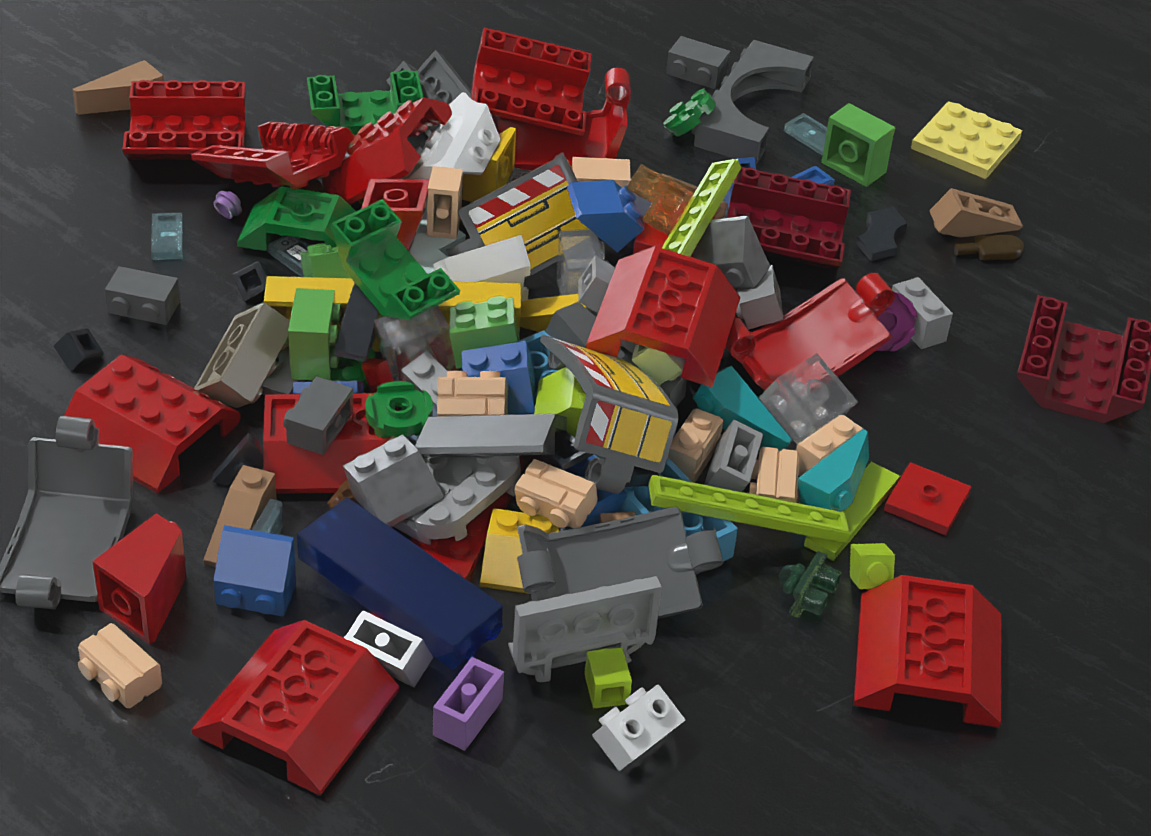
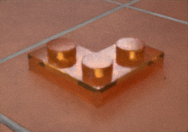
(666, 197)

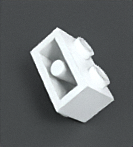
(638, 726)

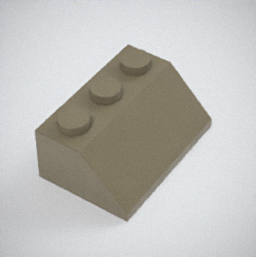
(245, 356)

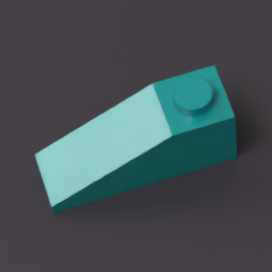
(734, 400)
(836, 478)

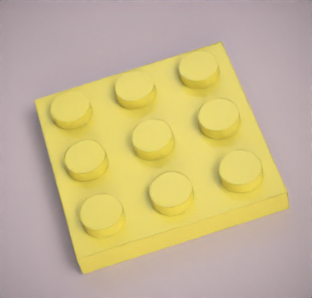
(966, 139)

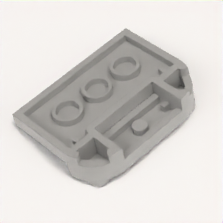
(467, 489)
(567, 626)

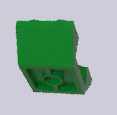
(358, 109)
(293, 214)
(385, 267)

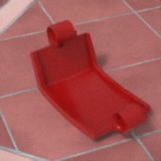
(602, 134)
(831, 323)

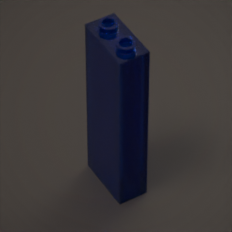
(400, 582)

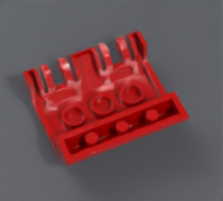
(383, 148)
(288, 155)
(150, 414)

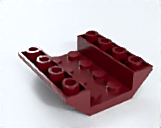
(792, 216)
(1083, 367)

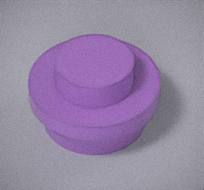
(227, 204)

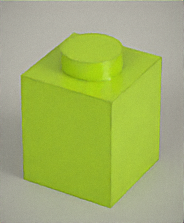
(871, 565)
(607, 677)

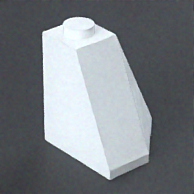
(496, 262)

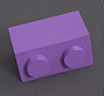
(468, 703)

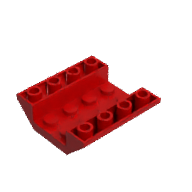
(531, 81)
(184, 117)
(668, 306)
(307, 471)
(931, 644)
(303, 701)

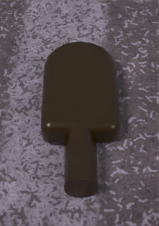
(992, 247)

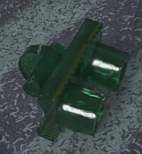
(804, 584)

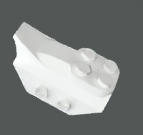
(461, 143)

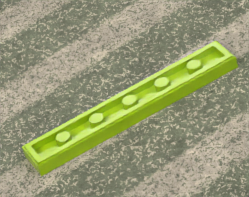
(702, 207)
(748, 508)

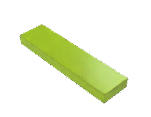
(872, 491)

